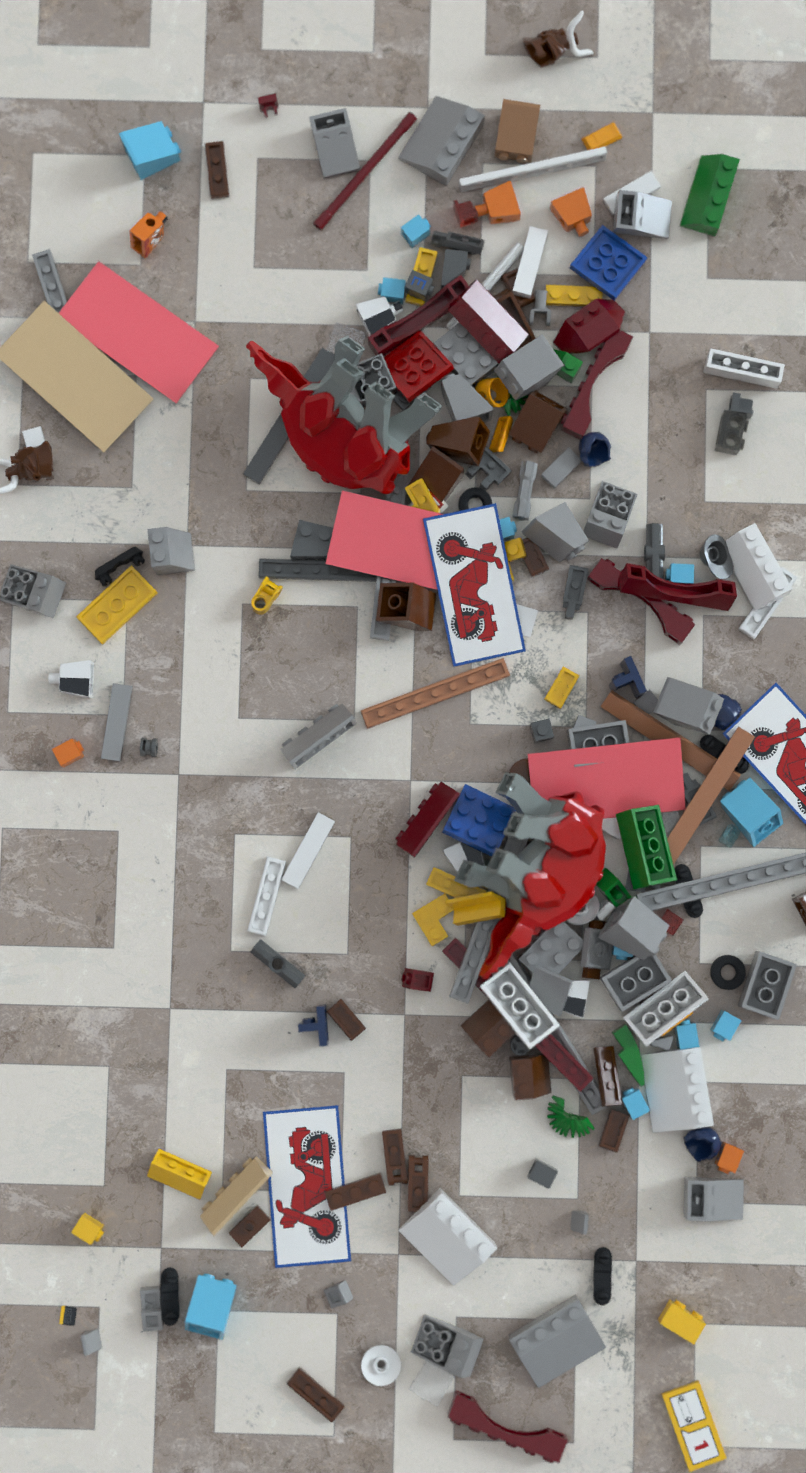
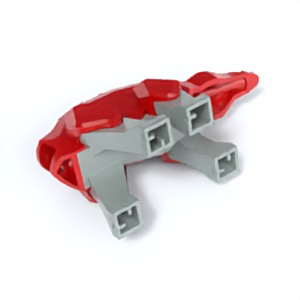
(334, 430)
(549, 876)

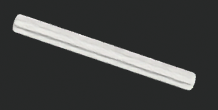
(496, 274)

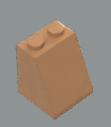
(517, 131)

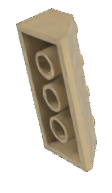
(232, 1198)

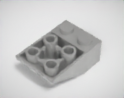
(334, 142)
(641, 215)
(374, 370)
(609, 514)
(32, 590)
(713, 1199)
(447, 1346)

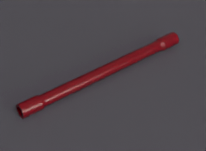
(327, 214)

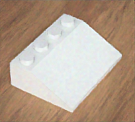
(677, 1090)
(448, 1237)

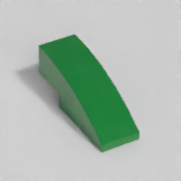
(630, 1053)

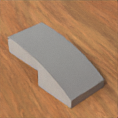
(561, 468)
(151, 1308)

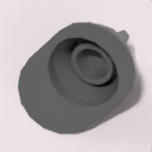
(717, 557)

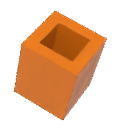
(68, 752)
(728, 1158)

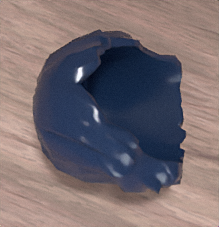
(594, 449)
(728, 712)
(702, 1143)

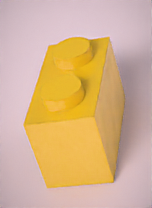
(682, 1321)

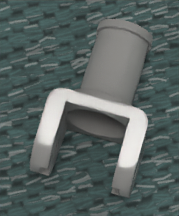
(540, 307)

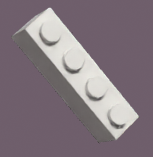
(744, 368)

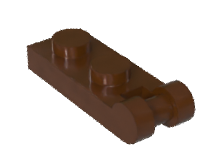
(394, 1156)
(417, 1183)

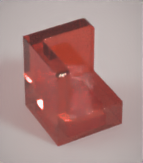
(465, 213)

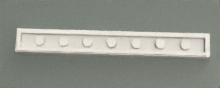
(532, 169)

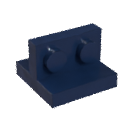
(629, 676)
(320, 1025)

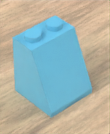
(150, 148)
(752, 811)
(210, 1306)

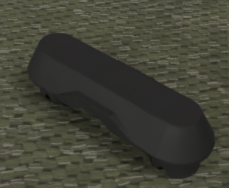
(133, 554)
(715, 747)
(683, 874)
(602, 1276)
(169, 1296)

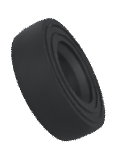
(473, 493)
(739, 977)

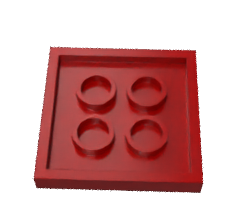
(417, 365)

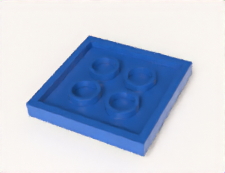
(608, 262)
(478, 820)

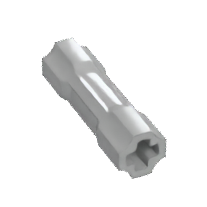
(527, 476)

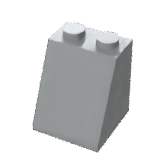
(529, 368)
(463, 399)
(557, 533)
(170, 550)
(688, 706)
(634, 929)

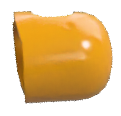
(483, 387)

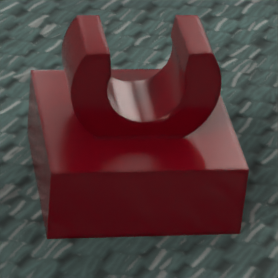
(268, 102)

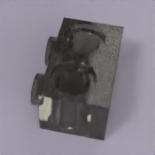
(727, 431)

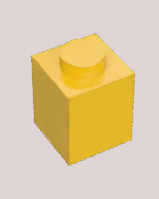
(88, 1229)

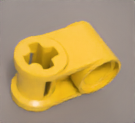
(268, 593)

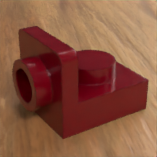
(417, 979)

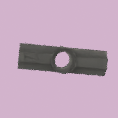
(654, 549)
(268, 955)

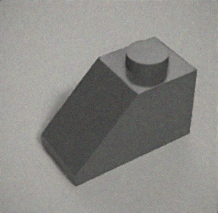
(455, 264)

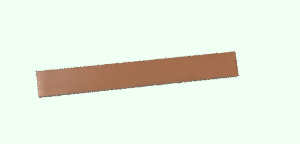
(435, 693)
(656, 730)
(708, 791)

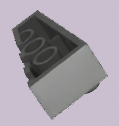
(311, 541)

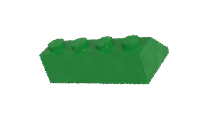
(709, 193)
(646, 846)

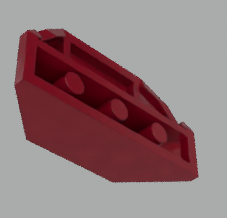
(590, 326)

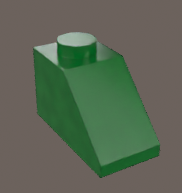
(571, 366)
(612, 888)

